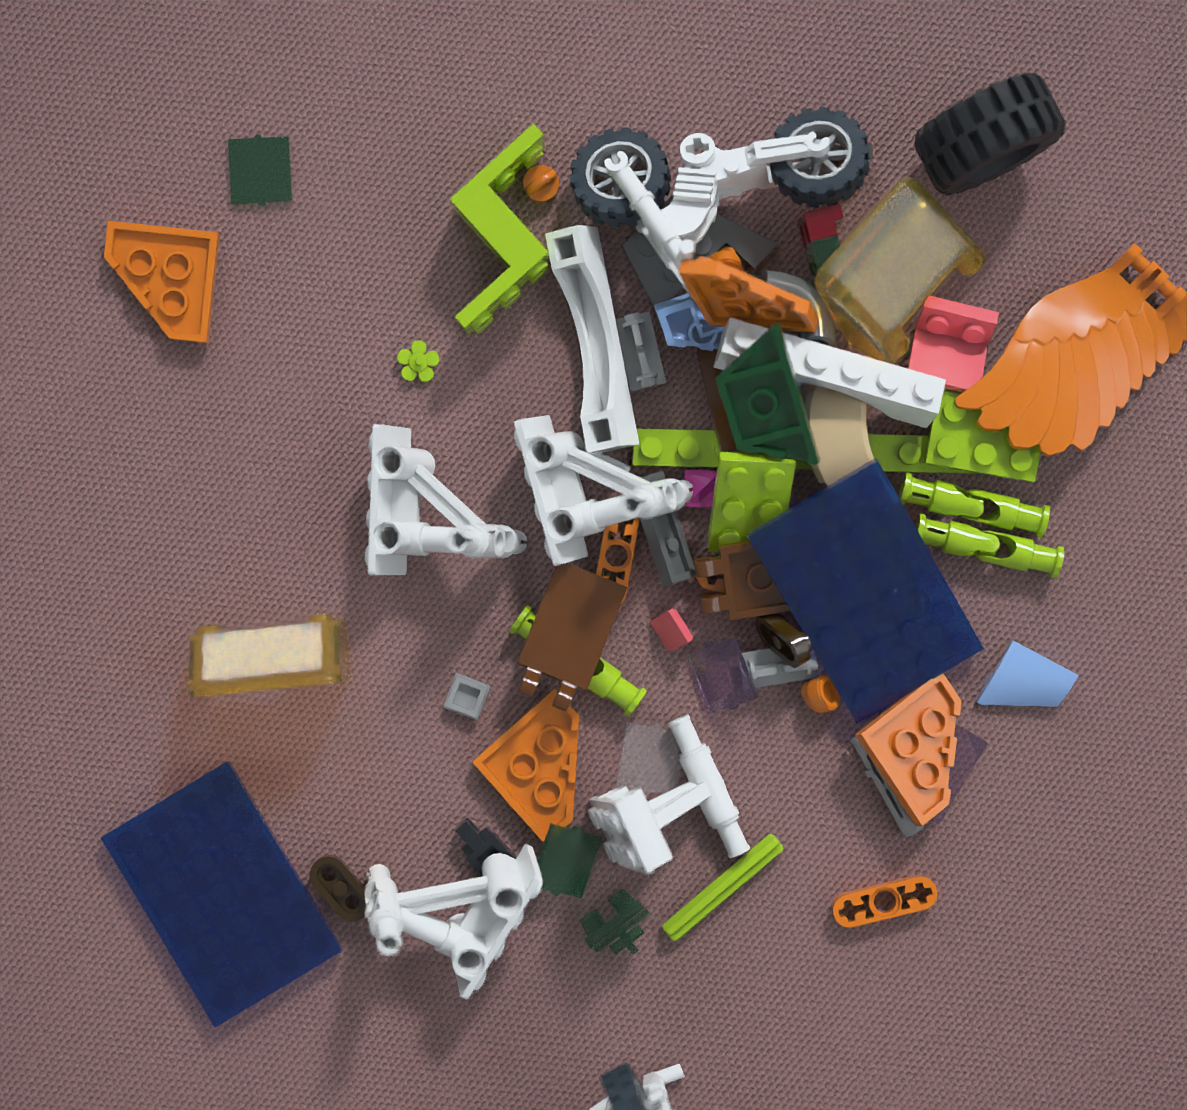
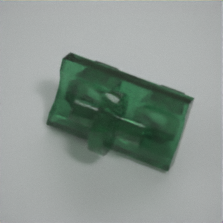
(628, 915)

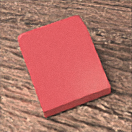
(671, 629)

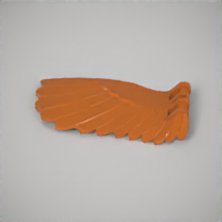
(1080, 357)

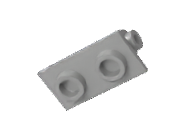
(640, 351)
(770, 669)

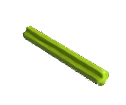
(722, 887)

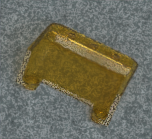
(893, 268)

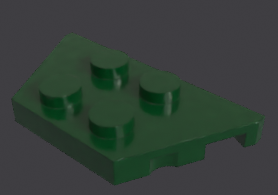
(766, 401)

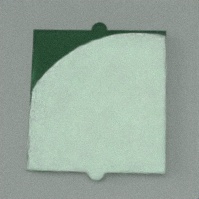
(260, 170)
(567, 859)

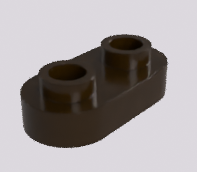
(784, 639)
(338, 889)

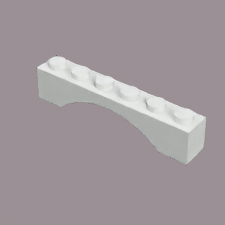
(581, 272)
(888, 387)

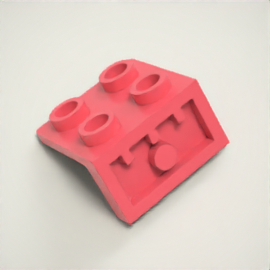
(952, 342)

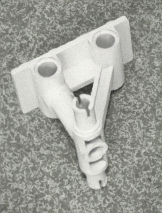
(561, 505)
(393, 518)
(635, 824)
(466, 938)

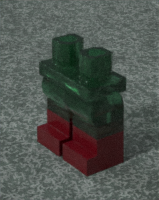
(819, 236)

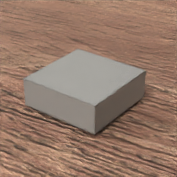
(466, 696)

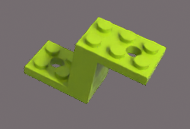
(501, 229)

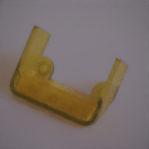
(268, 657)

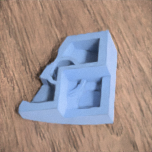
(685, 324)
(1026, 680)

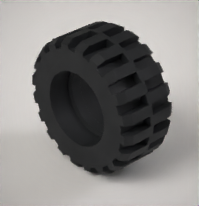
(989, 133)

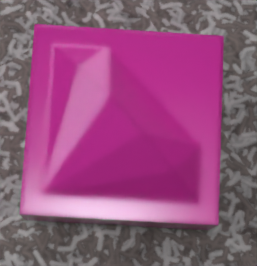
(703, 487)

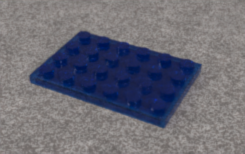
(865, 590)
(222, 893)

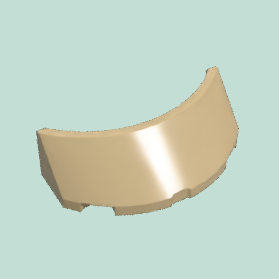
(839, 433)

